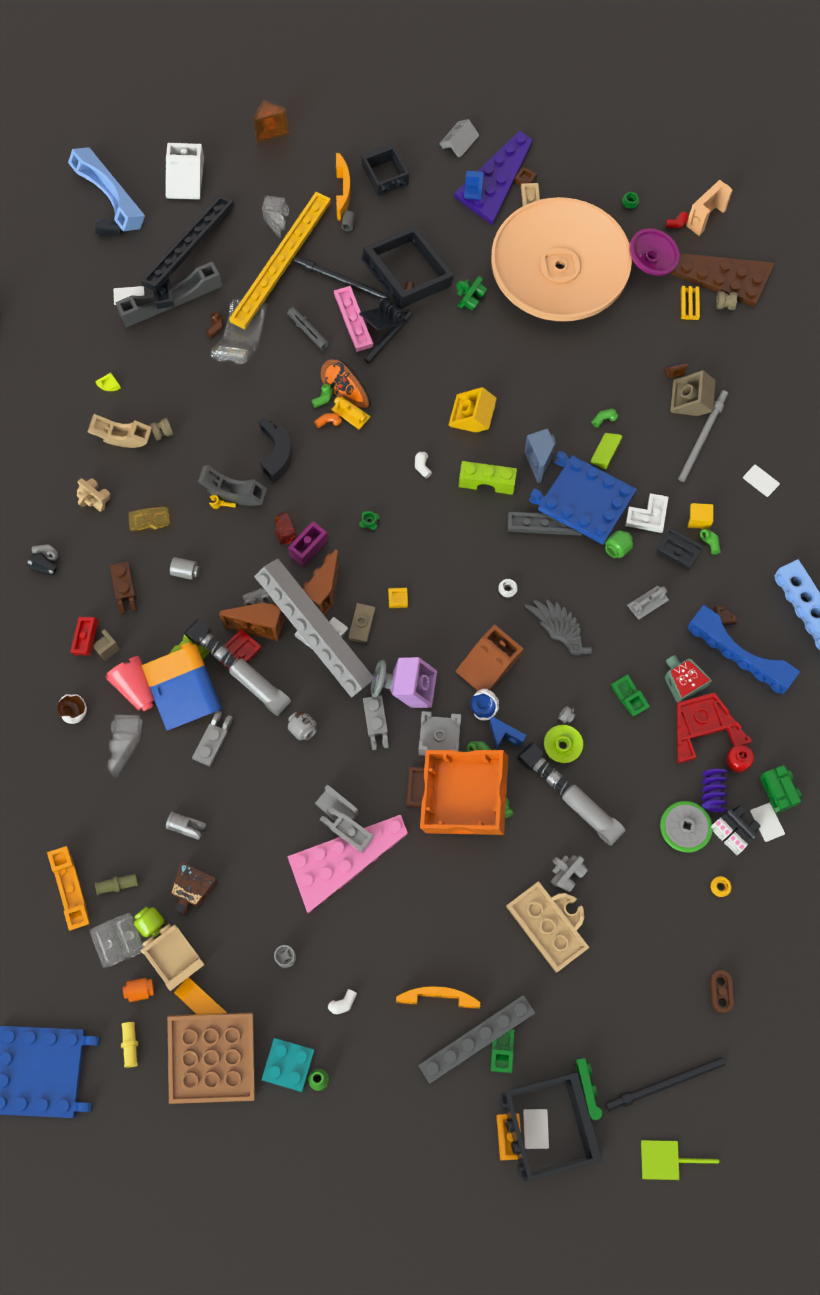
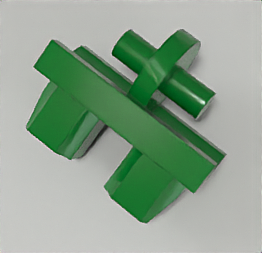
(464, 288)

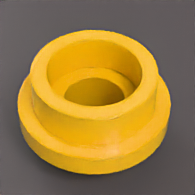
(726, 884)

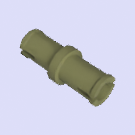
(116, 884)

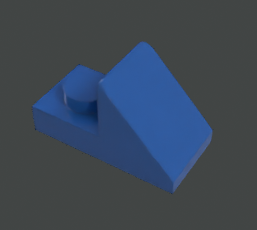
(501, 730)

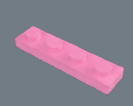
(354, 322)

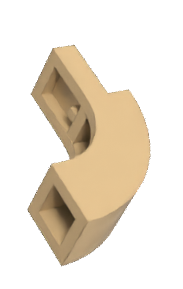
(118, 434)

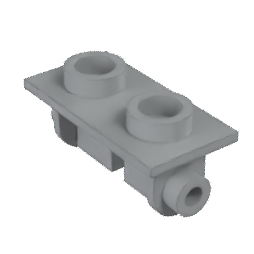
(648, 602)

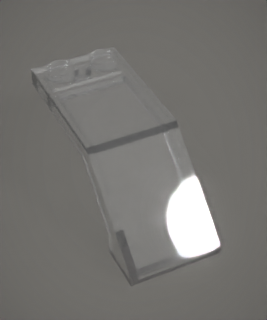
(240, 343)

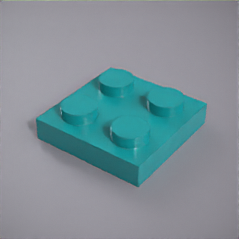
(288, 1065)

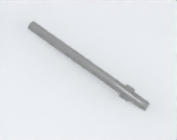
(717, 408)

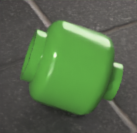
(619, 544)

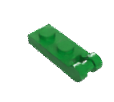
(589, 1090)

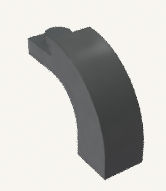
(230, 490)

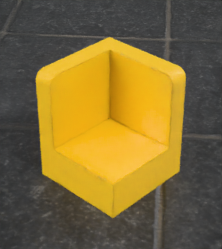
(701, 516)

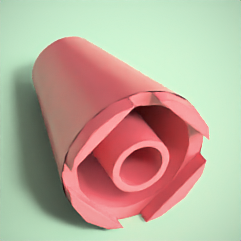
(132, 683)

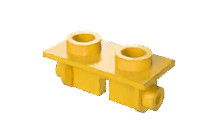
(350, 412)

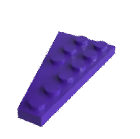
(498, 177)

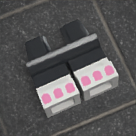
(744, 832)

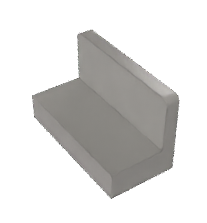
(460, 137)
(335, 800)

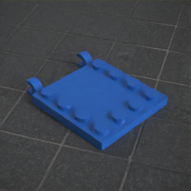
(585, 498)
(41, 1071)

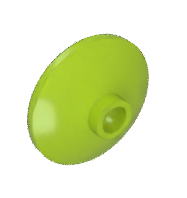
(568, 736)

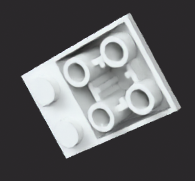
(184, 170)

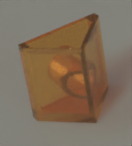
(270, 121)

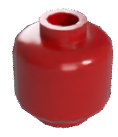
(739, 758)

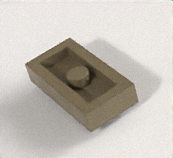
(361, 623)

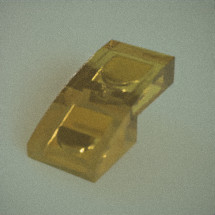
(149, 517)

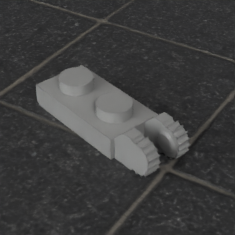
(375, 720)
(212, 740)
(348, 830)

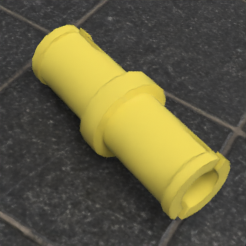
(129, 1044)

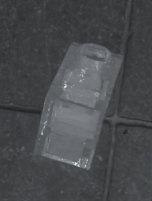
(274, 213)

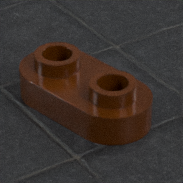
(721, 991)

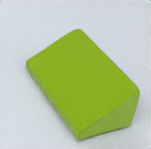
(606, 450)

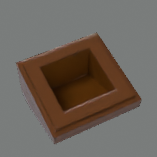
(676, 370)

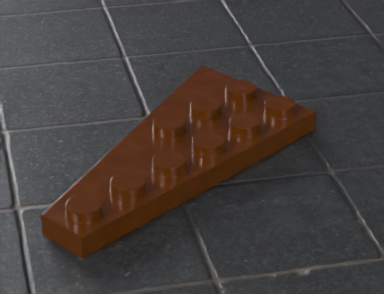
(725, 275)

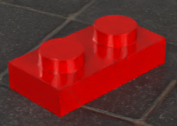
(84, 636)

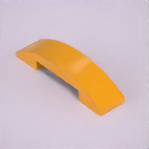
(342, 172)
(69, 888)
(197, 999)
(465, 1000)

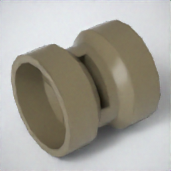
(724, 300)
(165, 427)

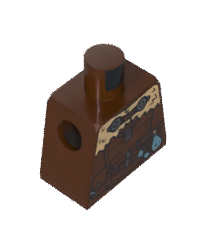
(191, 887)

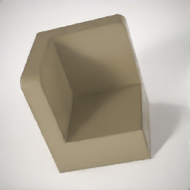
(106, 646)

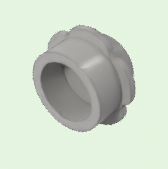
(566, 715)

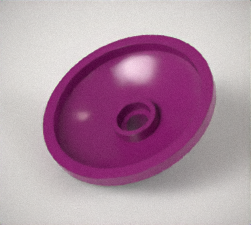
(654, 252)

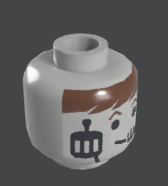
(302, 725)

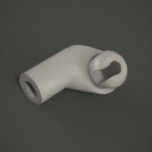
(47, 550)

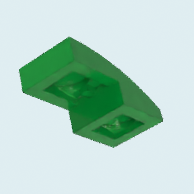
(629, 695)
(503, 1053)

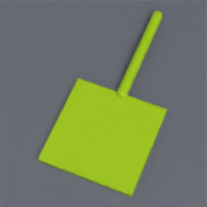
(662, 1161)

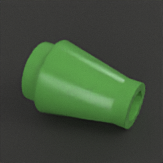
(324, 1081)

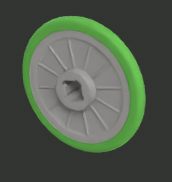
(690, 814)

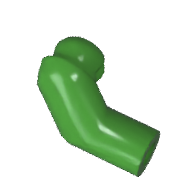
(325, 396)
(602, 415)
(711, 539)
(477, 745)

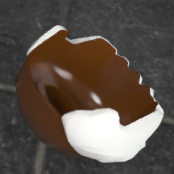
(71, 708)

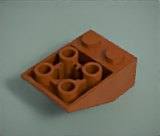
(323, 584)
(490, 659)

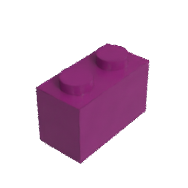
(308, 544)

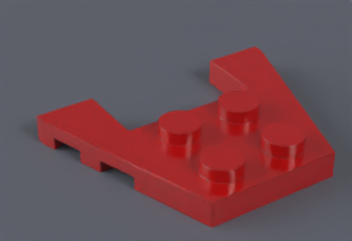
(703, 717)

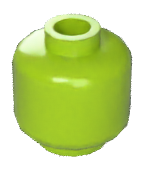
(149, 922)

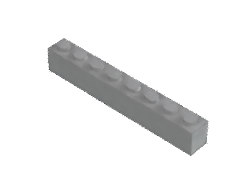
(314, 627)

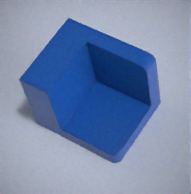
(473, 185)

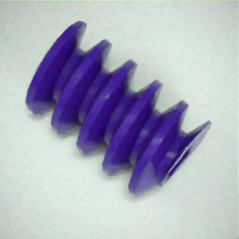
(713, 790)

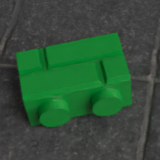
(781, 789)

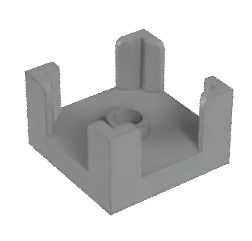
(439, 733)

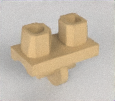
(90, 496)

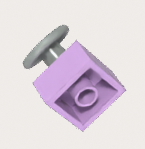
(410, 682)

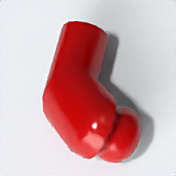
(679, 222)

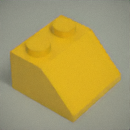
(473, 410)

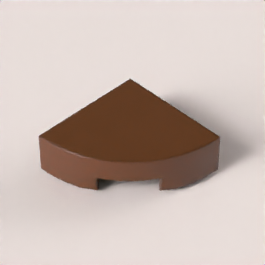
(725, 615)

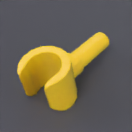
(219, 503)

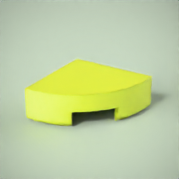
(108, 383)

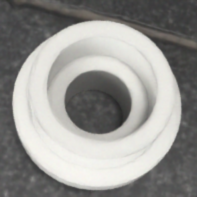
(507, 583)

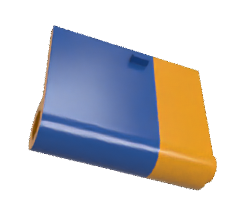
(181, 686)

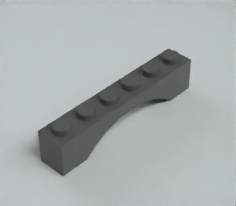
(199, 282)

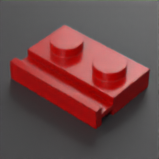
(242, 646)

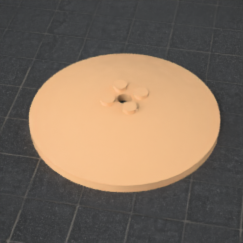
(575, 236)

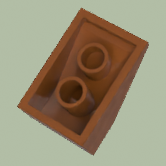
(256, 619)

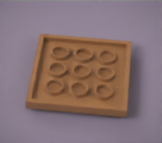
(211, 1058)

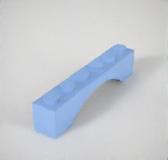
(88, 165)

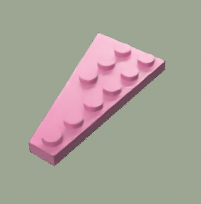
(336, 862)

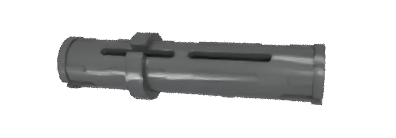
(320, 341)

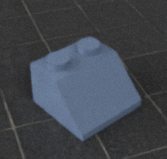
(539, 452)

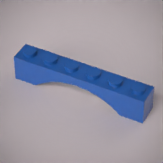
(775, 673)

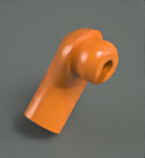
(328, 417)

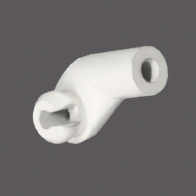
(420, 460)
(343, 1005)

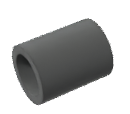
(348, 220)

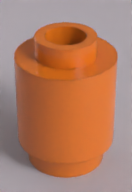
(138, 989)

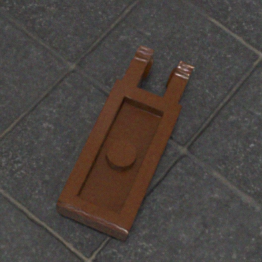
(123, 585)

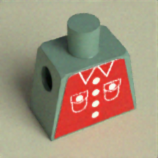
(685, 678)

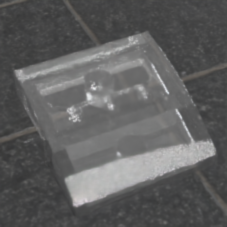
(116, 940)

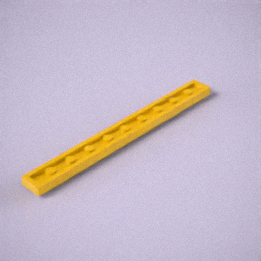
(280, 260)

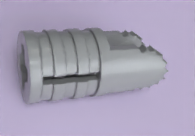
(182, 825)

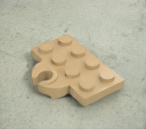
(550, 924)

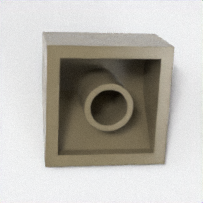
(693, 394)

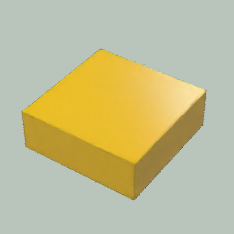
(398, 598)

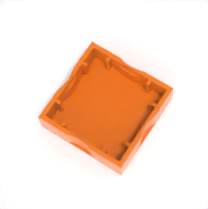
(464, 792)

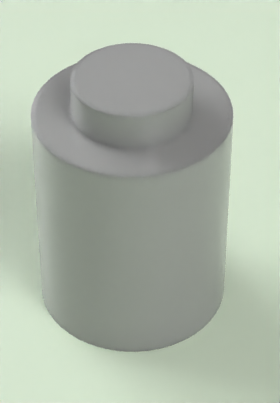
(184, 568)

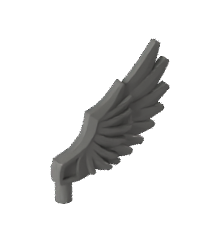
(559, 625)

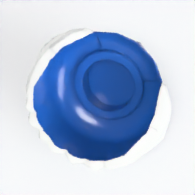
(484, 704)

